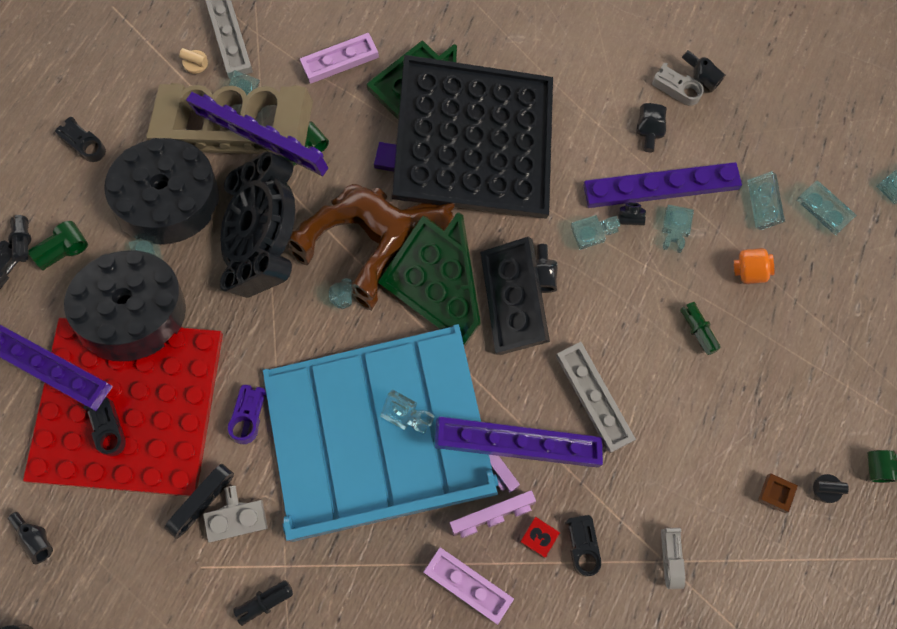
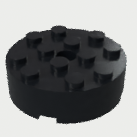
(162, 190)
(125, 305)

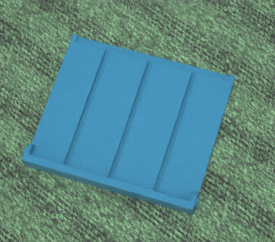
(350, 465)

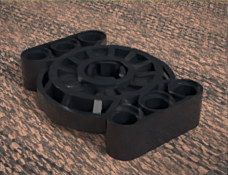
(257, 225)

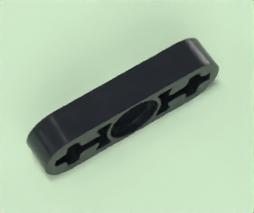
(199, 501)

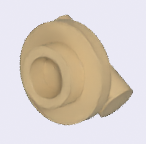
(193, 61)

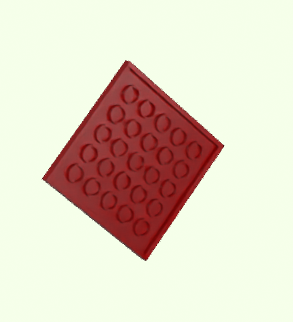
(161, 409)

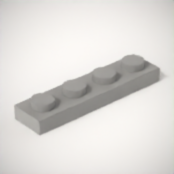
(229, 36)
(595, 397)

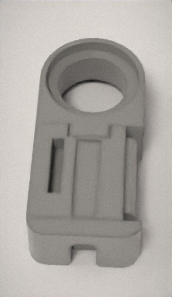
(675, 84)
(672, 558)

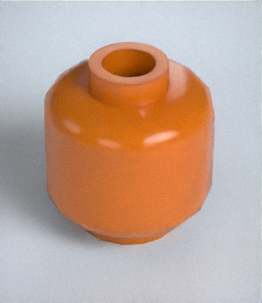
(754, 266)

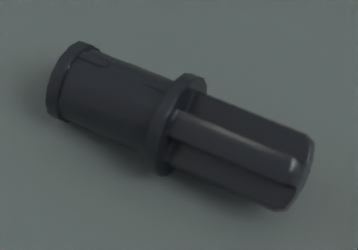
(19, 238)
(263, 602)

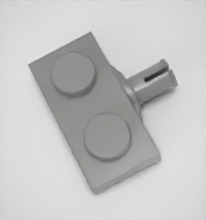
(235, 518)

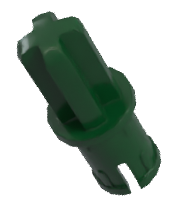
(700, 328)

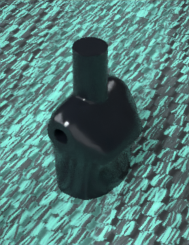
(704, 71)
(651, 124)
(546, 269)
(31, 539)

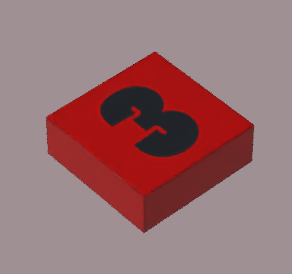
(540, 537)

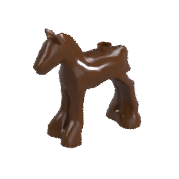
(380, 221)

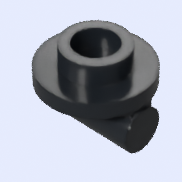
(632, 214)
(829, 488)

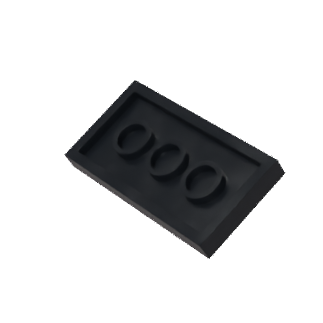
(514, 296)

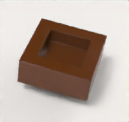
(777, 493)

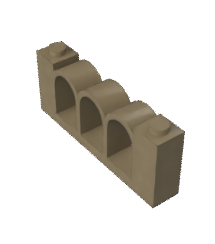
(173, 112)

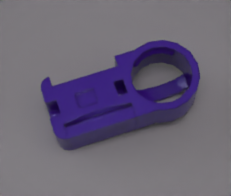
(247, 410)

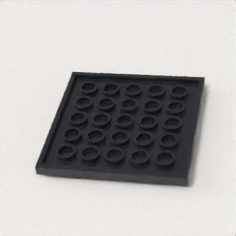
(474, 137)

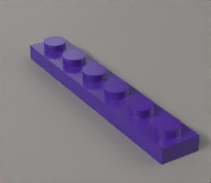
(264, 136)
(662, 185)
(52, 369)
(518, 442)

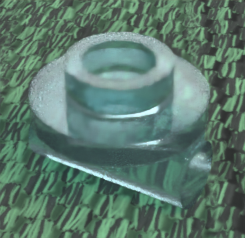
(341, 293)

